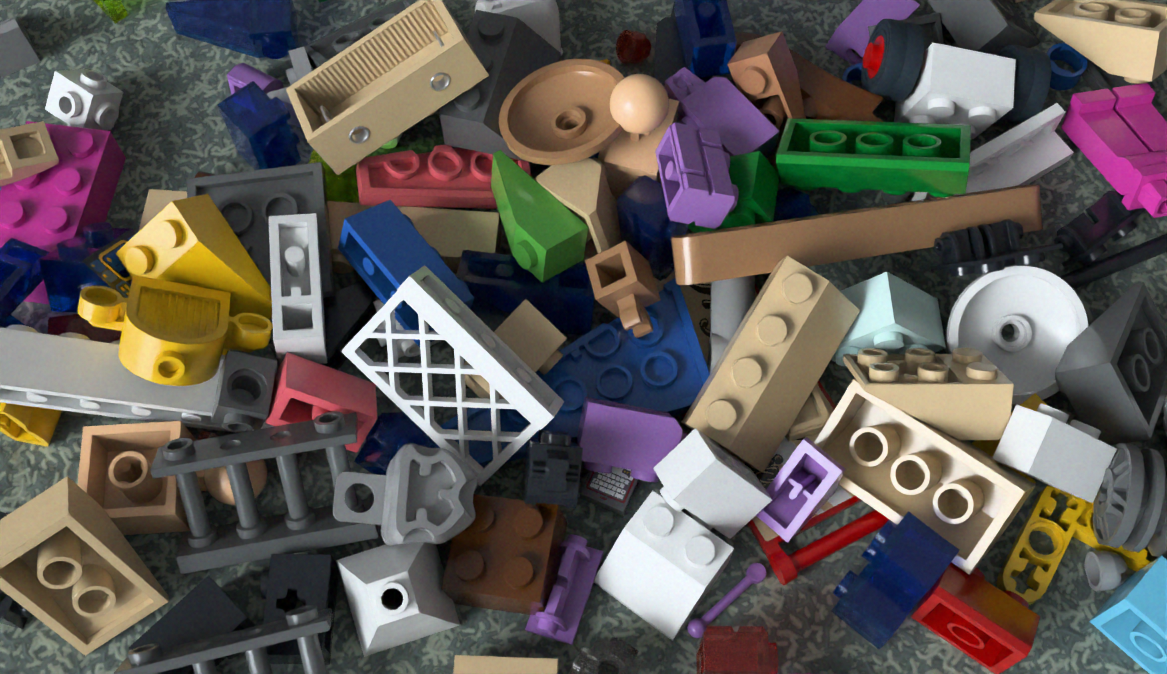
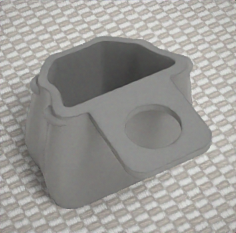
(419, 498)

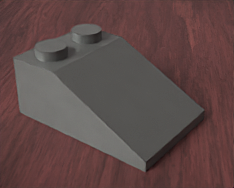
(1118, 369)

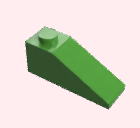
(538, 226)

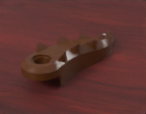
(826, 95)

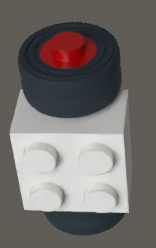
(953, 82)

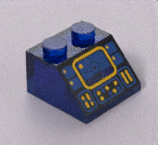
(86, 262)

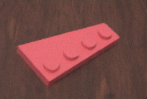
(430, 179)

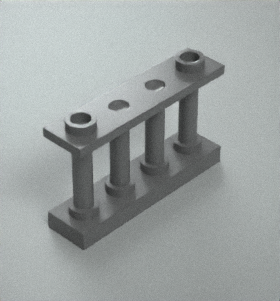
(256, 535)
(300, 624)

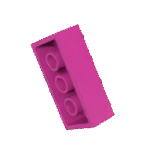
(64, 197)

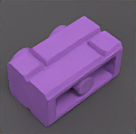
(695, 176)

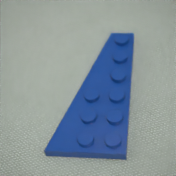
(613, 365)

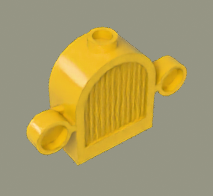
(173, 328)

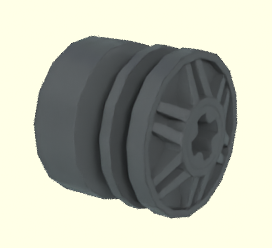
(1133, 501)

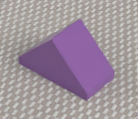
(800, 489)

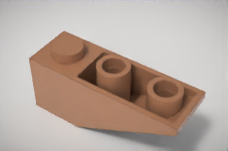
(769, 80)

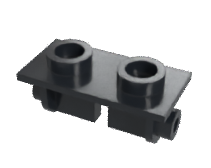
(1086, 240)

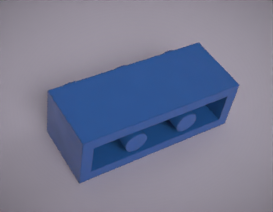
(387, 251)

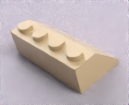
(772, 363)
(915, 468)

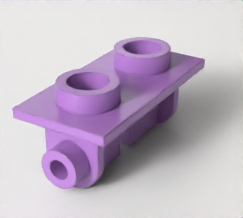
(570, 593)

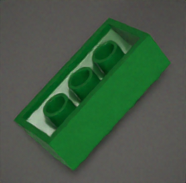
(875, 156)

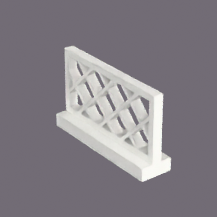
(475, 344)

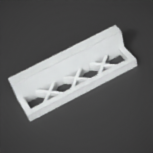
(1017, 155)

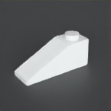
(296, 287)

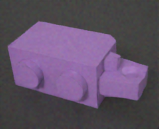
(723, 109)
(626, 437)

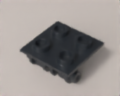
(986, 249)

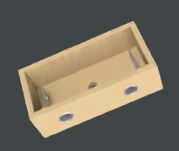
(385, 83)

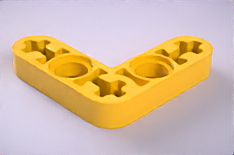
(1077, 523)

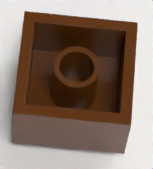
(506, 556)

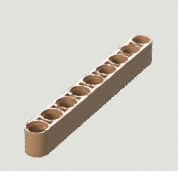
(847, 234)

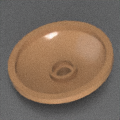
(561, 112)

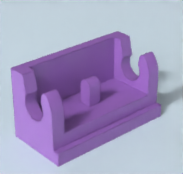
(854, 31)

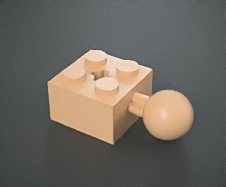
(644, 114)
(119, 477)

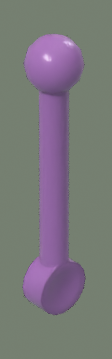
(754, 574)

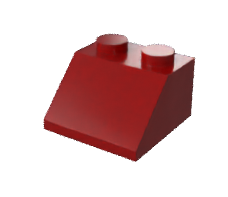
(978, 618)

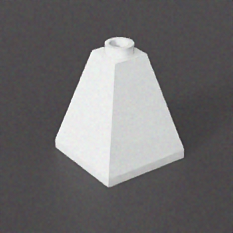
(412, 570)

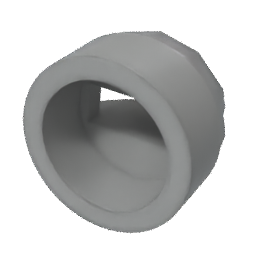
(1105, 570)

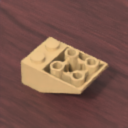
(950, 392)

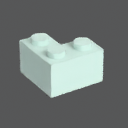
(891, 318)

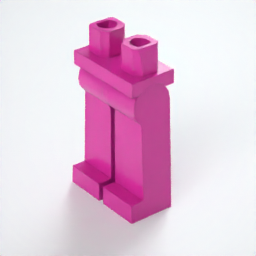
(1124, 142)

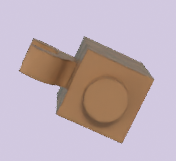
(624, 286)

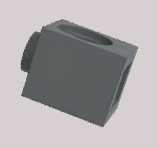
(247, 373)

